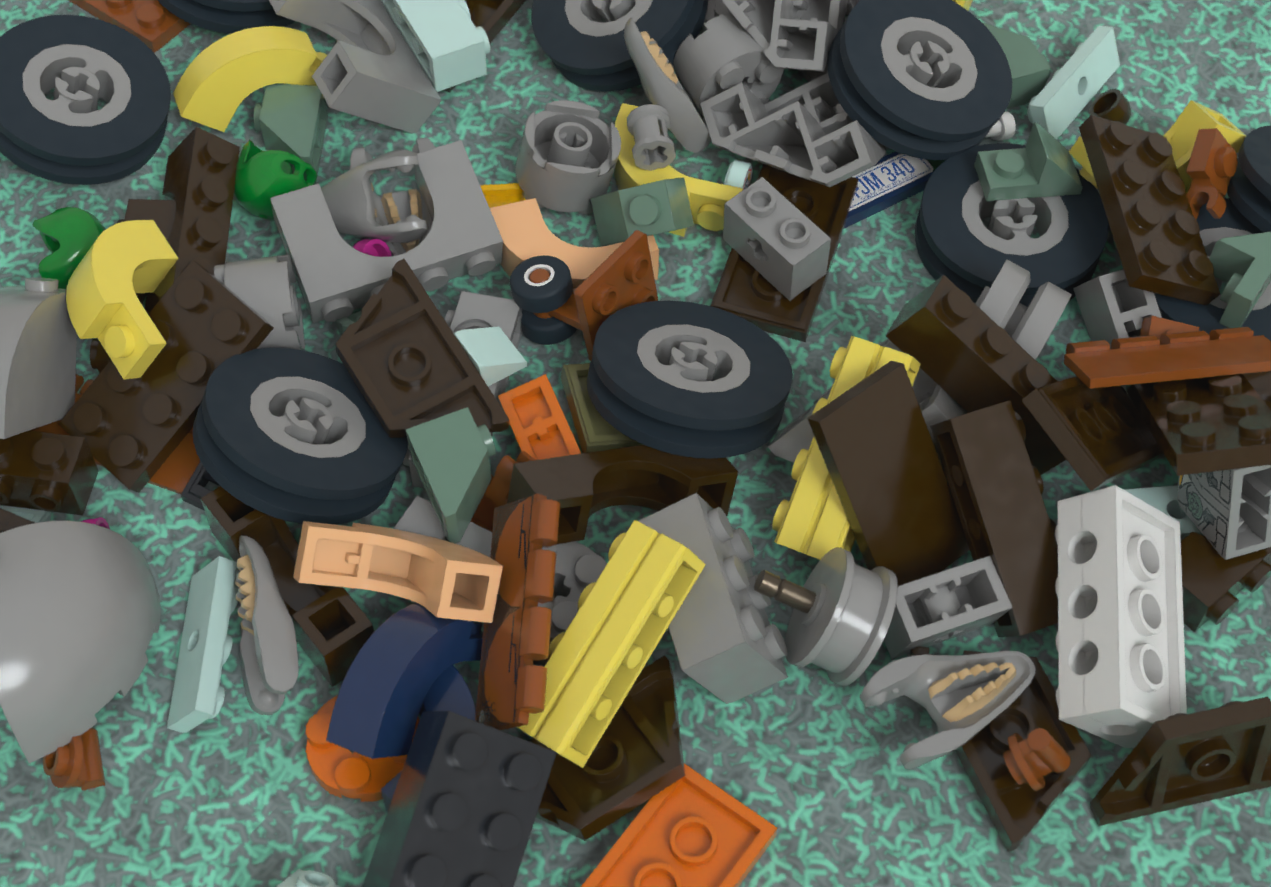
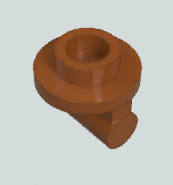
(1035, 757)
(77, 763)

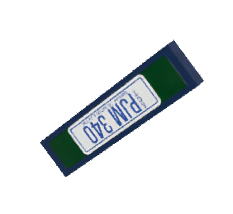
(889, 183)

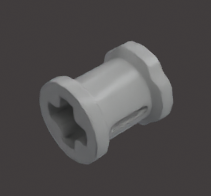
(650, 133)

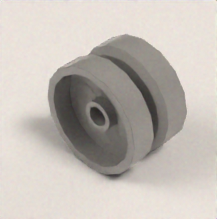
(1025, 325)

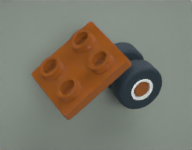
(556, 310)

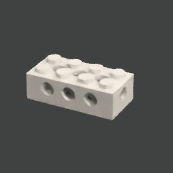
(1118, 615)

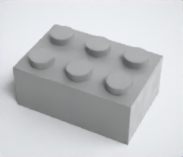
(723, 622)

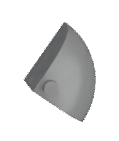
(35, 356)
(71, 627)

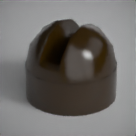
(1111, 106)

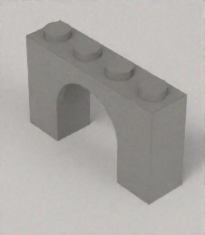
(370, 65)
(342, 279)

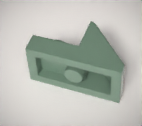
(1029, 172)
(1246, 269)

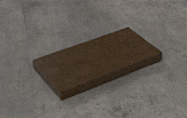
(751, 295)
(1094, 429)
(890, 476)

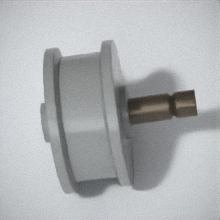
(836, 614)

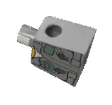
(1230, 508)

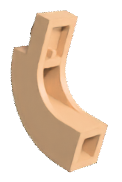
(528, 236)
(401, 563)

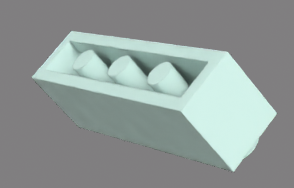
(442, 39)

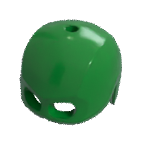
(267, 175)
(68, 236)

